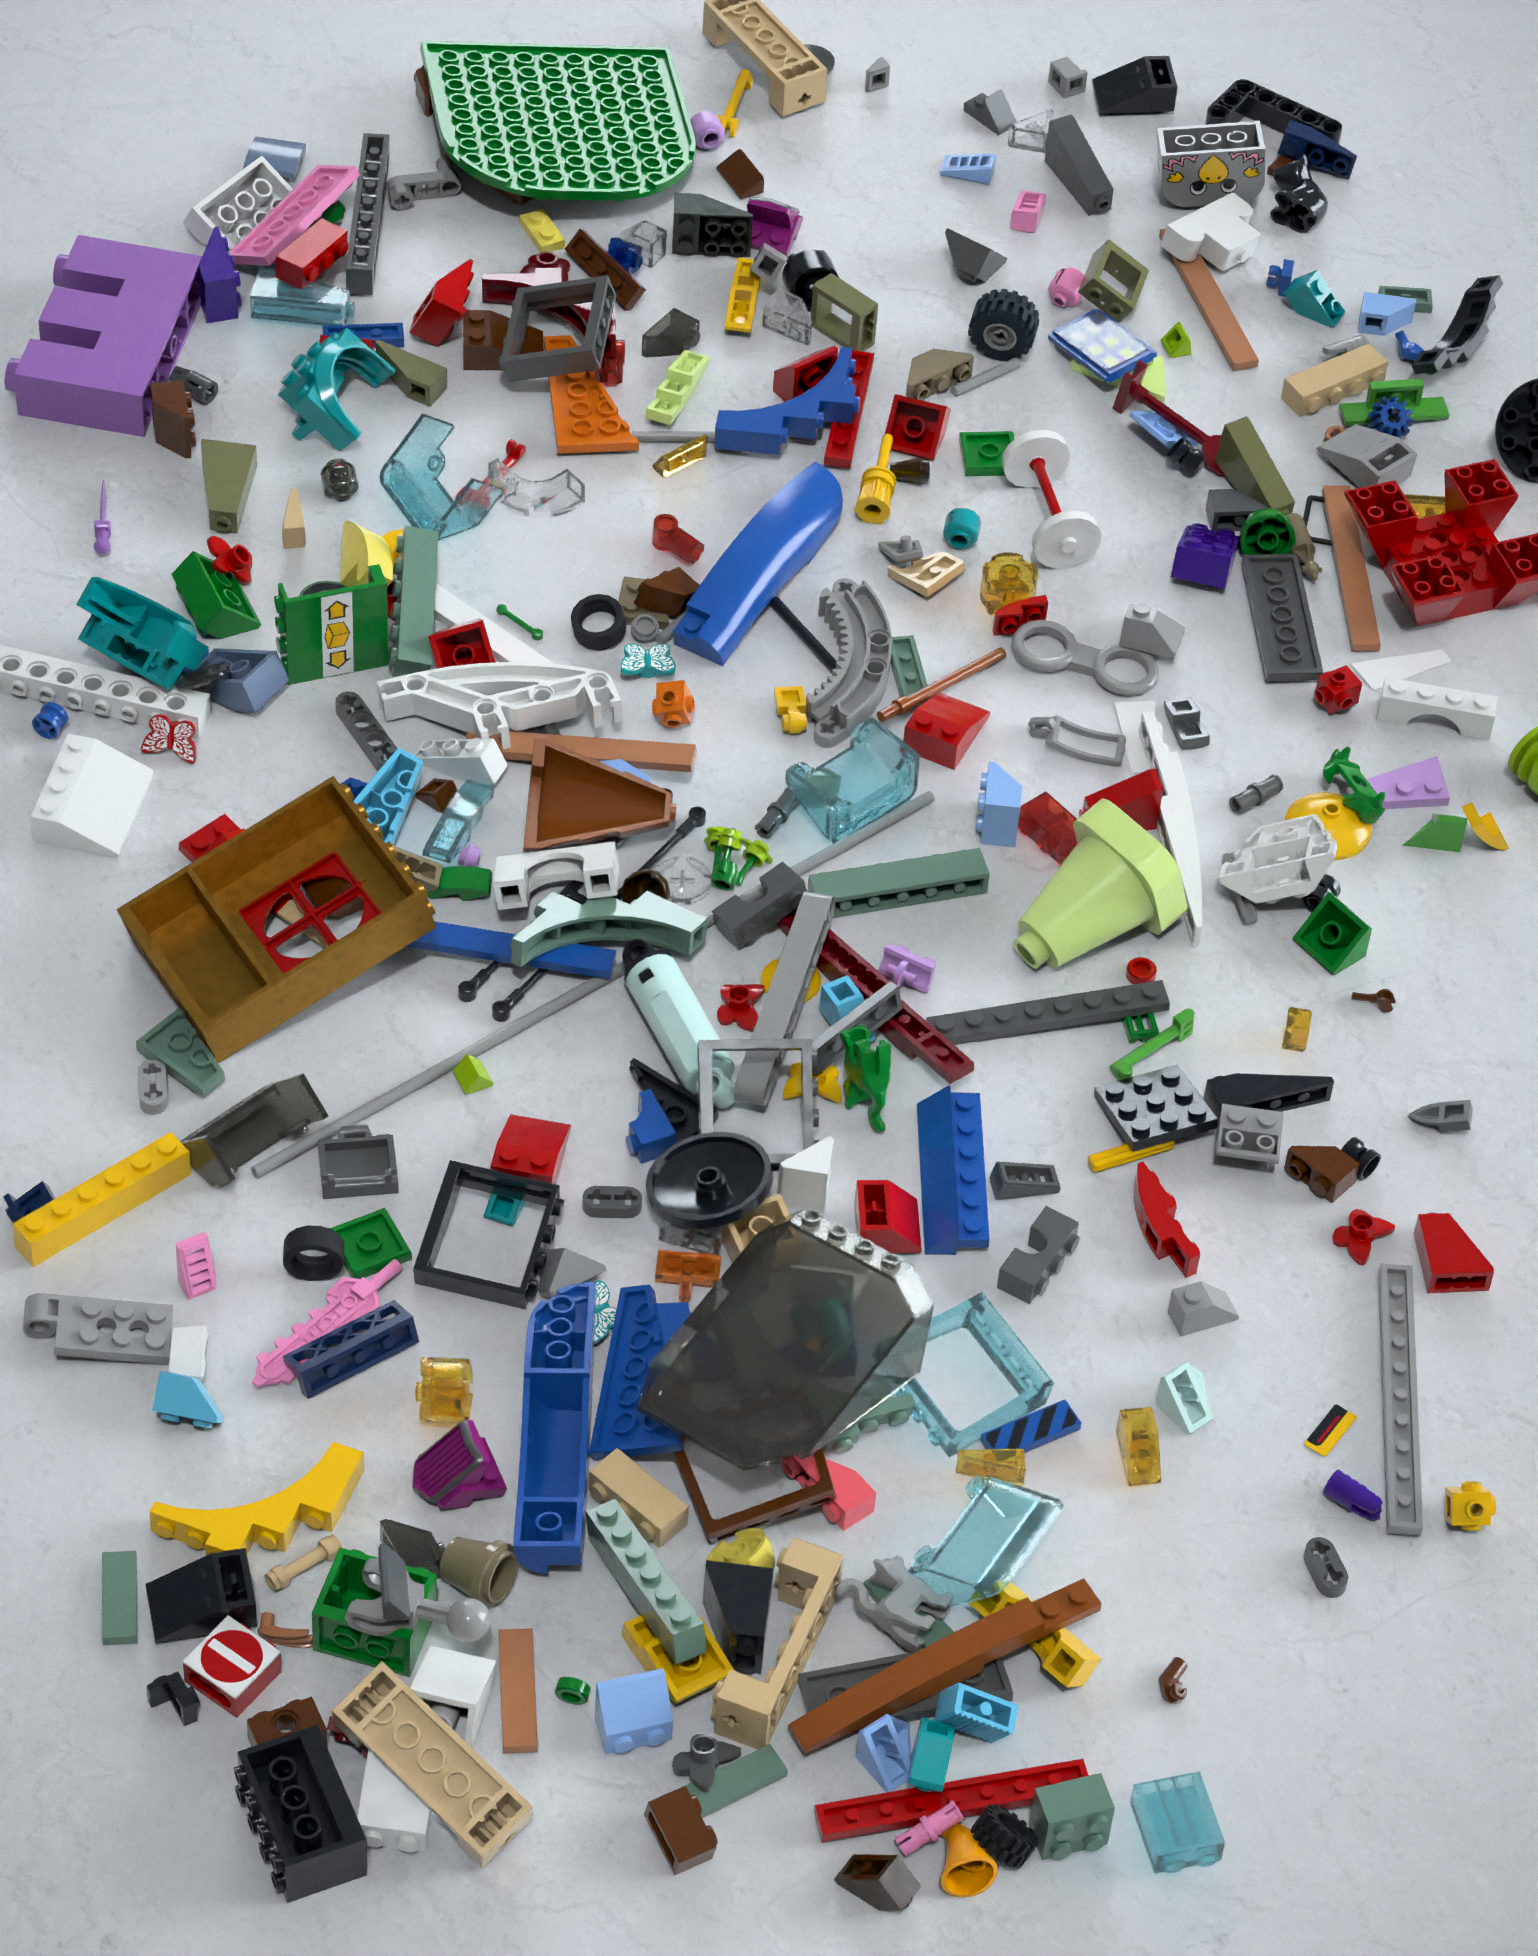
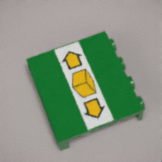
(333, 630)

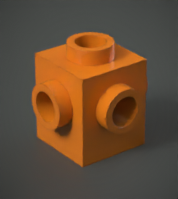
(673, 703)

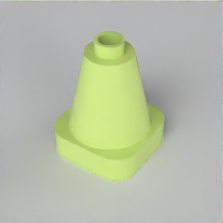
(1101, 890)

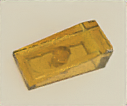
(996, 1463)

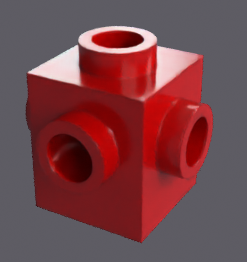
(1338, 689)

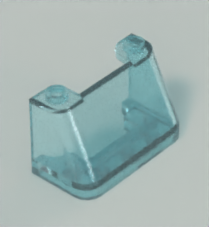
(858, 783)

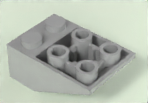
(1369, 456)

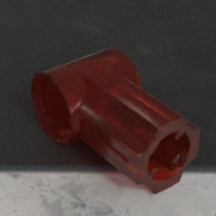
(612, 367)
(670, 537)

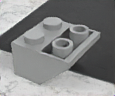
(1249, 1133)

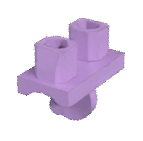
(907, 968)

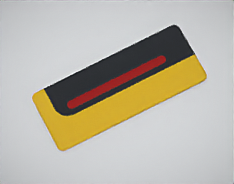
(1330, 1430)

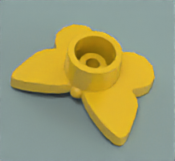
(827, 1083)

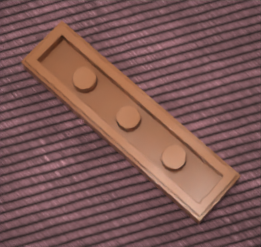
(517, 1691)

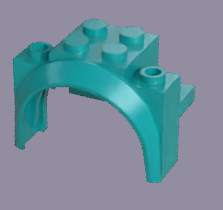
(316, 379)
(139, 632)

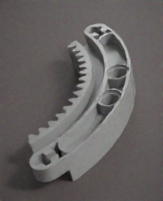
(862, 665)

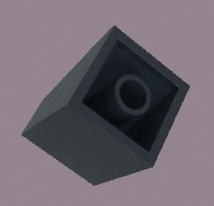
(738, 1611)

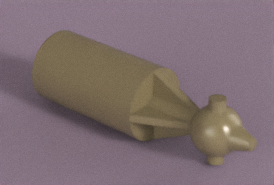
(1304, 547)

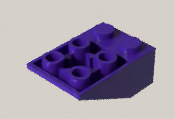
(218, 281)
(1205, 555)

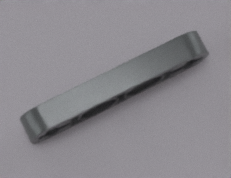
(364, 734)

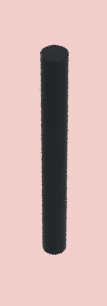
(803, 633)

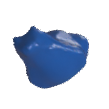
(1407, 349)

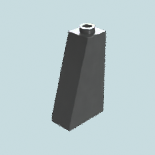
(1077, 166)

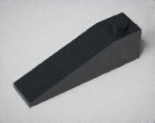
(1267, 1091)

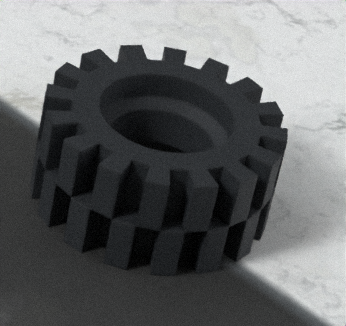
(1004, 1836)

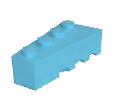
(391, 793)

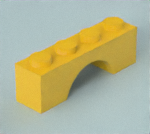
(1060, 1651)

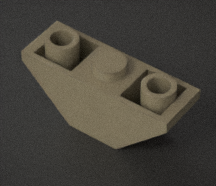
(937, 371)

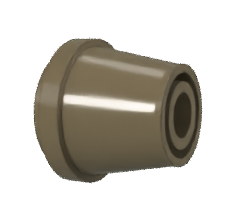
(480, 1568)

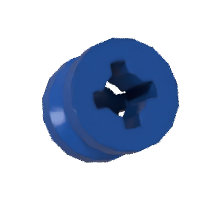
(50, 720)

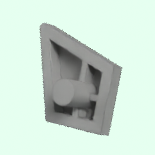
(903, 550)

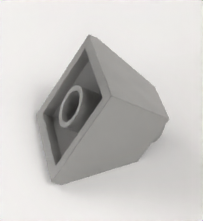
(1150, 631)

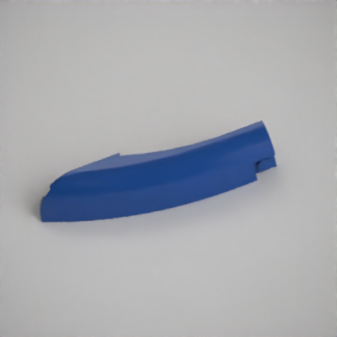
(760, 563)
(556, 1430)

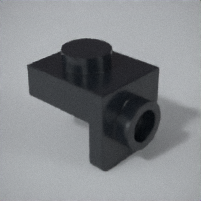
(173, 1689)

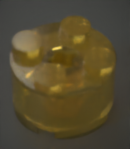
(1007, 580)
(444, 1390)

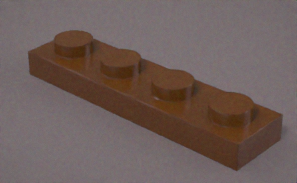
(601, 263)

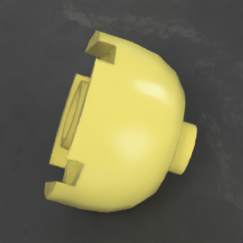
(749, 1548)

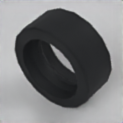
(594, 604)
(313, 1267)

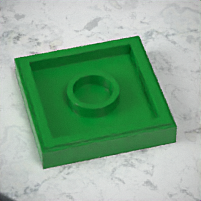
(983, 452)
(371, 1244)

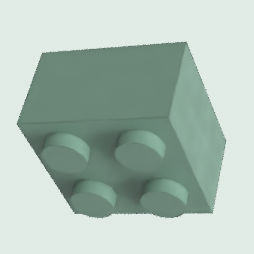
(1072, 1816)

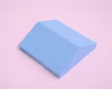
(1159, 428)

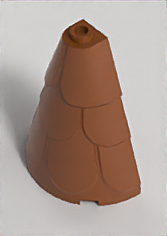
(587, 801)

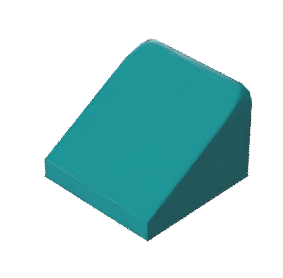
(503, 1209)

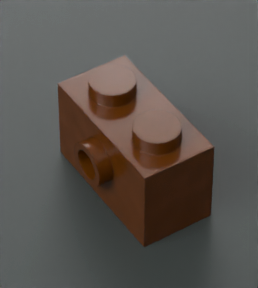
(681, 1830)

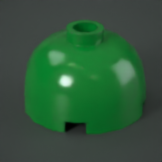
(1267, 533)

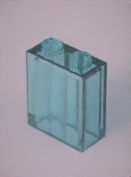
(1177, 1823)

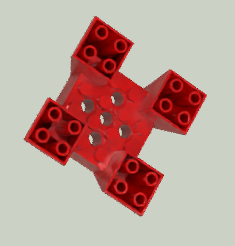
(1449, 560)

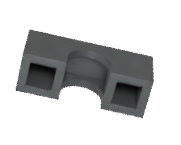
(745, 920)
(1029, 1274)

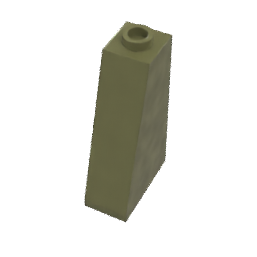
(1250, 467)
(227, 481)

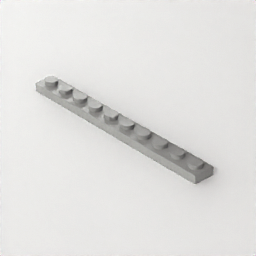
(1400, 1400)

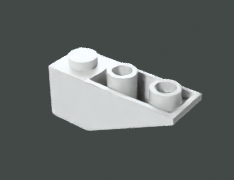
(464, 758)

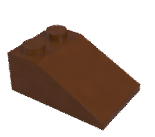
(484, 339)

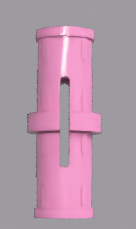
(929, 1828)

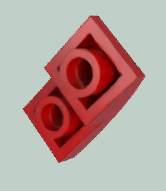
(1018, 613)

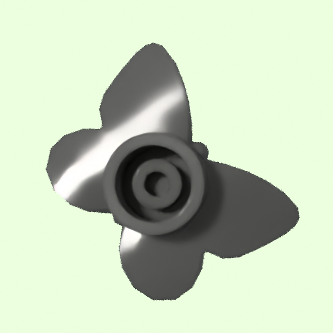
(701, 1760)

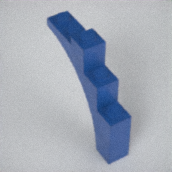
(769, 427)

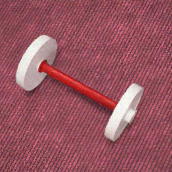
(1065, 536)

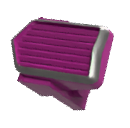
(773, 224)
(458, 1469)

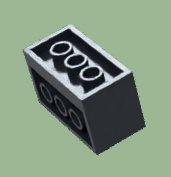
(301, 1814)

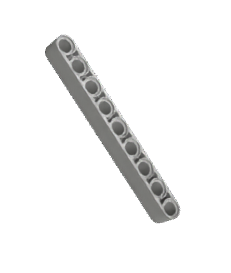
(785, 996)

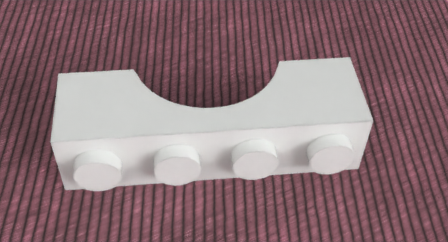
(1468, 710)

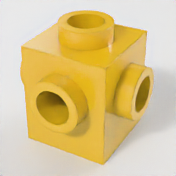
(1469, 1505)

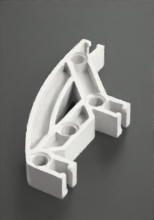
(500, 696)

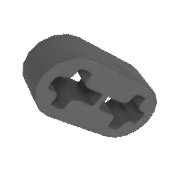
(612, 1202)
(1319, 1569)

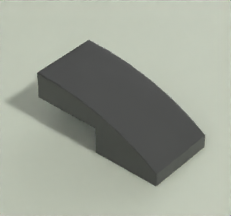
(1185, 723)

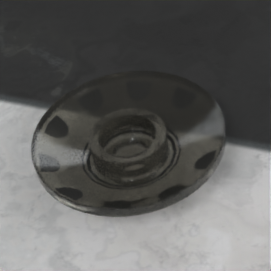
(203, 677)

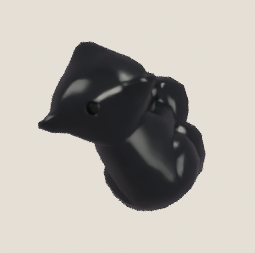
(1299, 198)

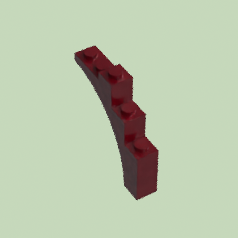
(503, 289)

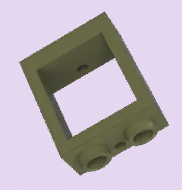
(1121, 267)
(864, 312)

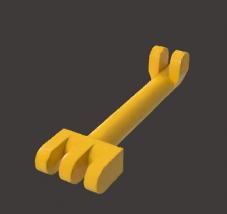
(743, 81)

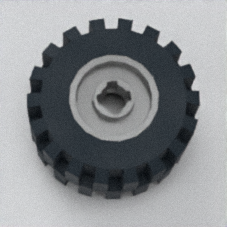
(1003, 325)

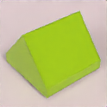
(1177, 341)
(471, 1075)

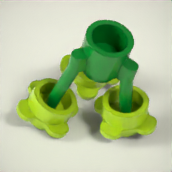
(725, 840)

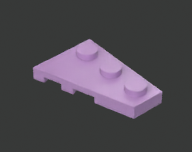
(1413, 786)

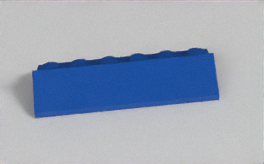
(952, 1172)

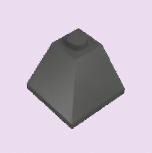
(972, 257)

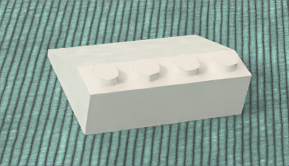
(238, 204)
(90, 798)

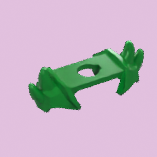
(1365, 798)

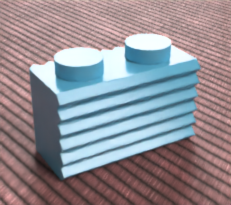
(976, 1712)

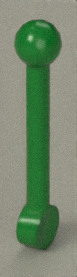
(537, 634)

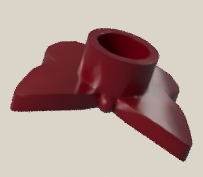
(547, 260)

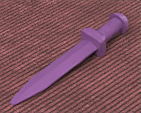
(102, 527)

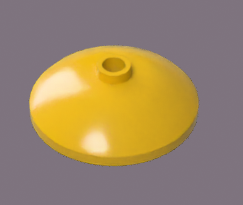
(1341, 821)

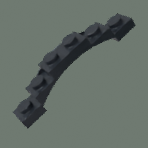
(1465, 330)

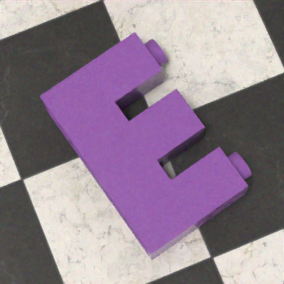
(107, 335)

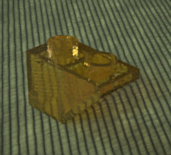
(1139, 1446)

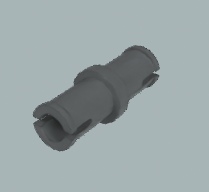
(1256, 794)
(776, 813)

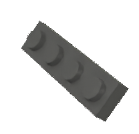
(870, 1013)

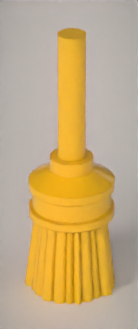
(877, 487)

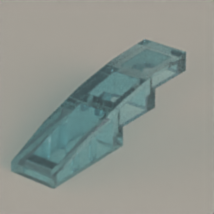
(458, 820)

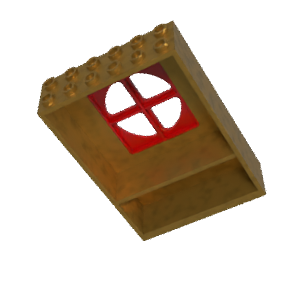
(208, 919)

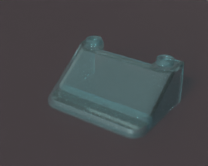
(987, 1540)

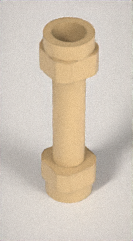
(280, 1576)

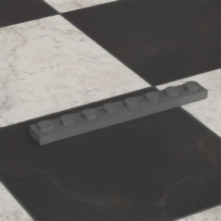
(1052, 1012)

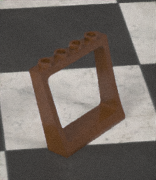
(763, 1513)

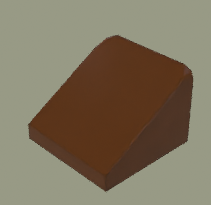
(437, 793)

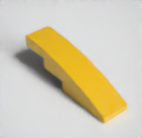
(742, 297)

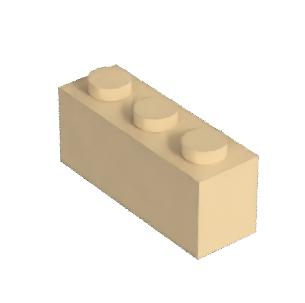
(645, 1500)

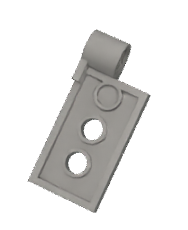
(79, 1317)

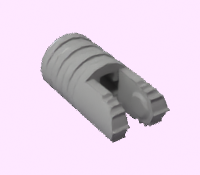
(1344, 346)

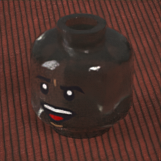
(339, 479)

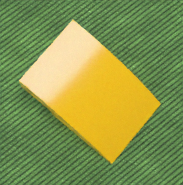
(686, 1677)

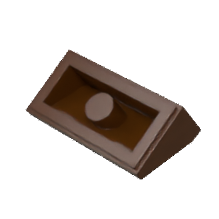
(741, 175)

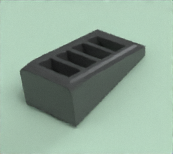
(1007, 1187)

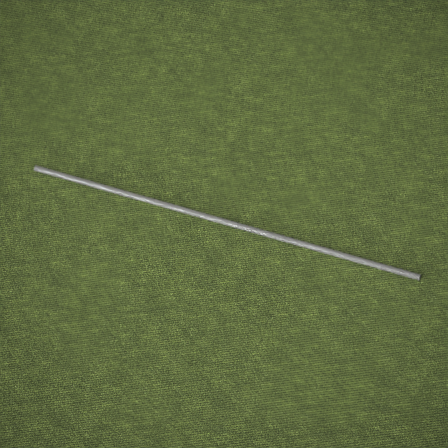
(560, 1002)

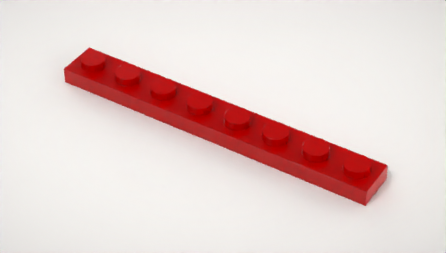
(971, 1795)

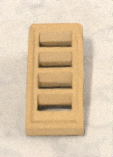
(293, 525)

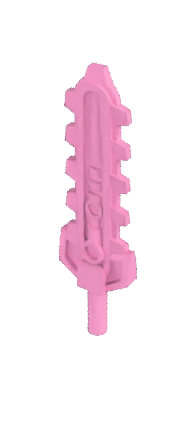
(346, 1302)

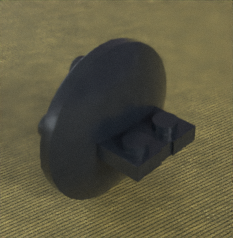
(1518, 431)

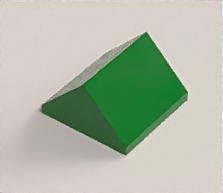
(1334, 935)

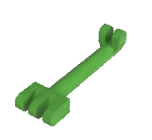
(1181, 1029)

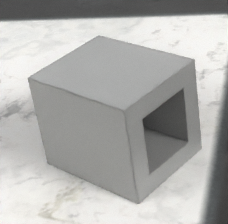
(768, 263)

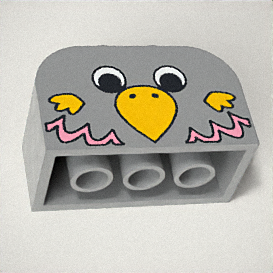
(1211, 162)

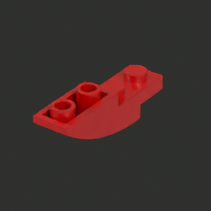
(1156, 1215)

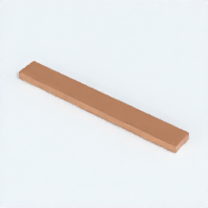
(1216, 312)
(1351, 570)
(635, 752)

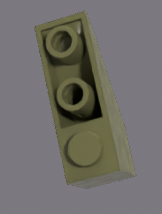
(414, 375)

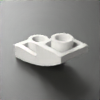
(188, 1351)

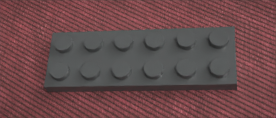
(1282, 617)
(826, 1683)

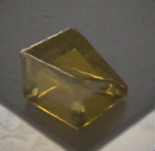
(1297, 1029)

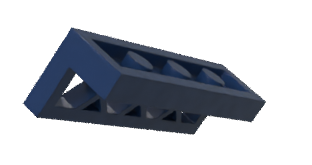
(355, 1350)

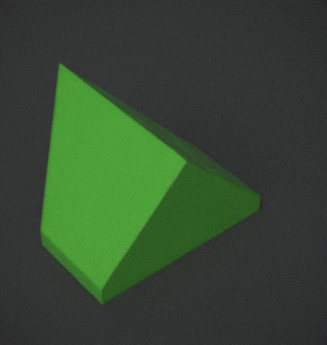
(1440, 833)

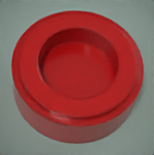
(1140, 970)

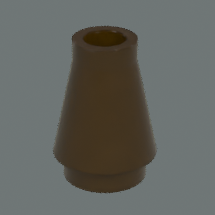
(912, 470)

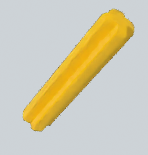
(1123, 1154)

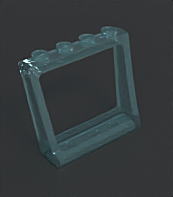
(1008, 1355)

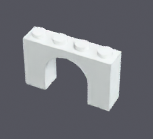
(522, 873)

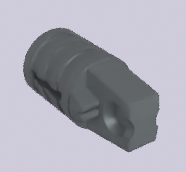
(192, 381)

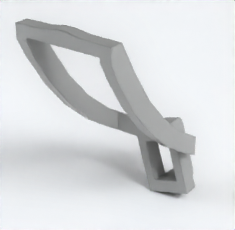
(1052, 732)

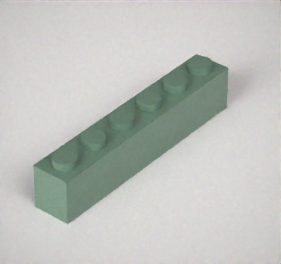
(414, 601)
(903, 882)
(646, 1581)

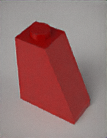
(1135, 796)
(1449, 1256)

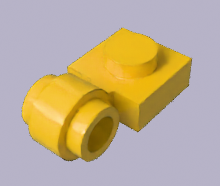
(792, 706)

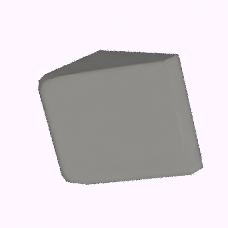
(877, 75)

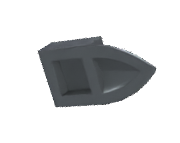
(1445, 1115)

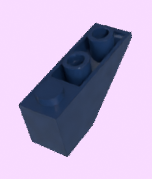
(1320, 150)

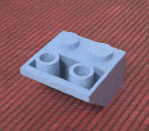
(999, 806)

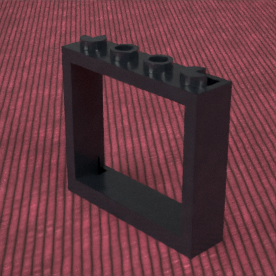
(501, 1184)

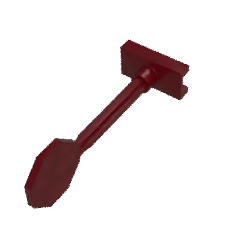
(1132, 390)

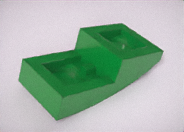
(464, 880)

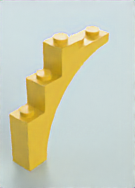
(271, 1522)

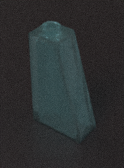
(314, 304)

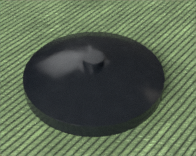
(709, 1180)

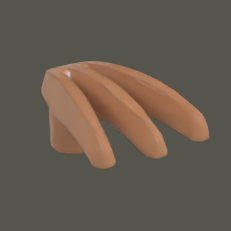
(283, 1636)

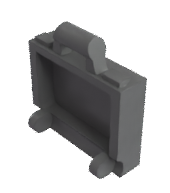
(357, 1164)

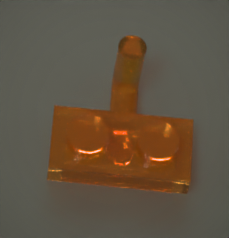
(687, 1270)

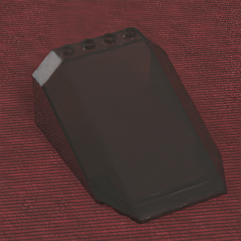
(791, 1344)

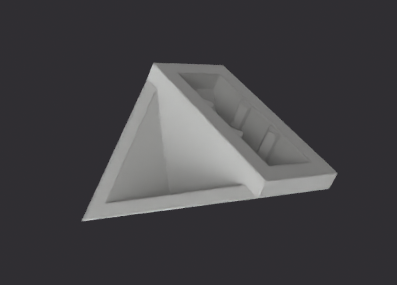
(566, 1268)

